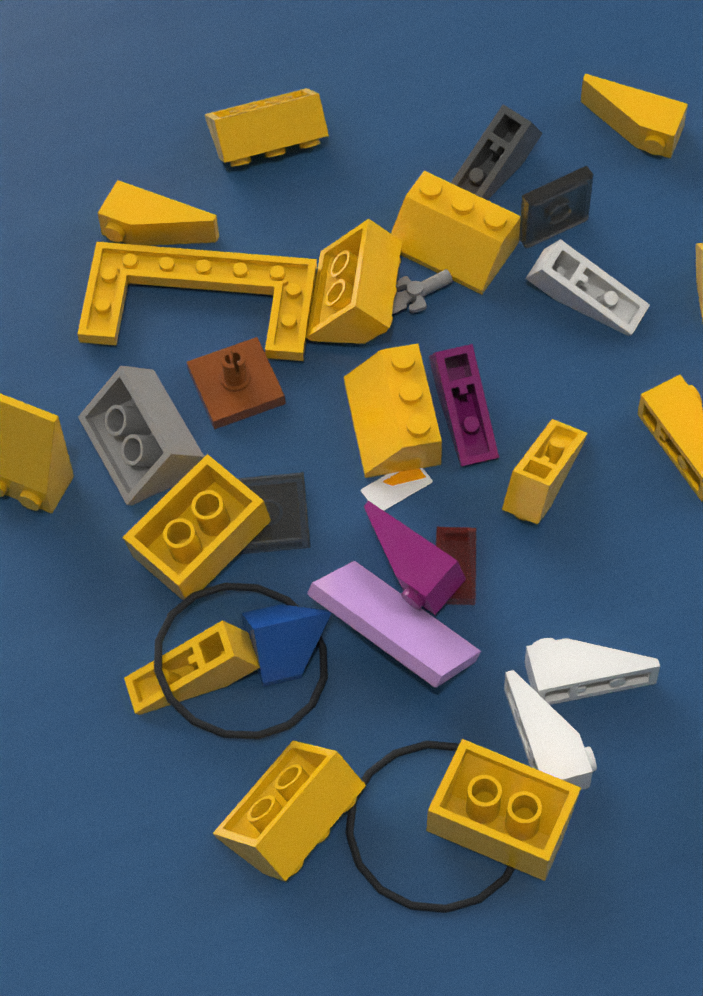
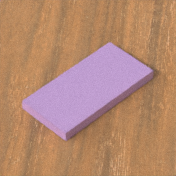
(393, 624)

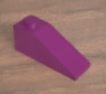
(464, 404)
(421, 568)

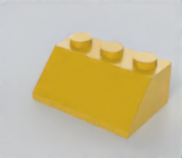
(267, 126)
(455, 232)
(355, 286)
(393, 412)
(290, 809)
(502, 809)

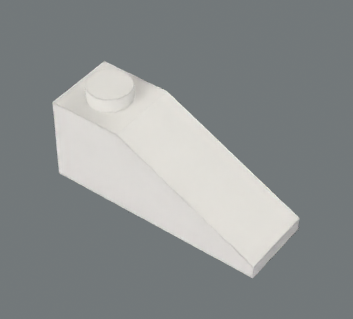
(586, 288)
(578, 670)
(547, 737)

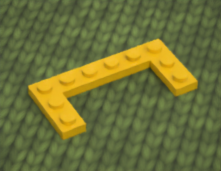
(117, 264)

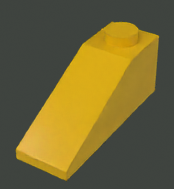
(639, 116)
(151, 219)
(676, 421)
(543, 471)
(195, 667)

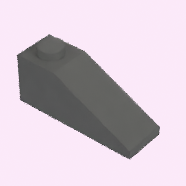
(497, 153)

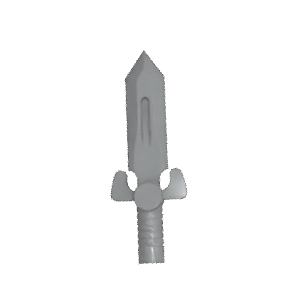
(418, 290)

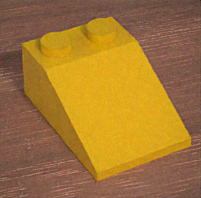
(32, 455)

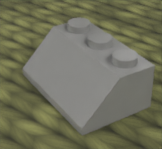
(139, 434)

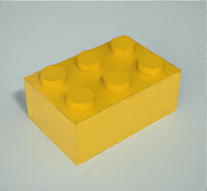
(197, 528)

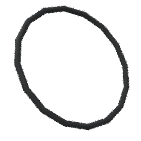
(209, 727)
(371, 878)

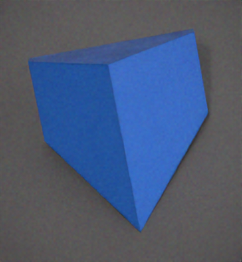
(284, 639)

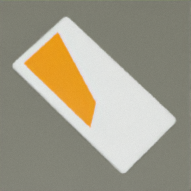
(395, 487)

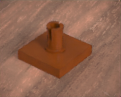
(236, 383)

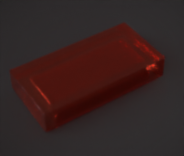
(461, 545)

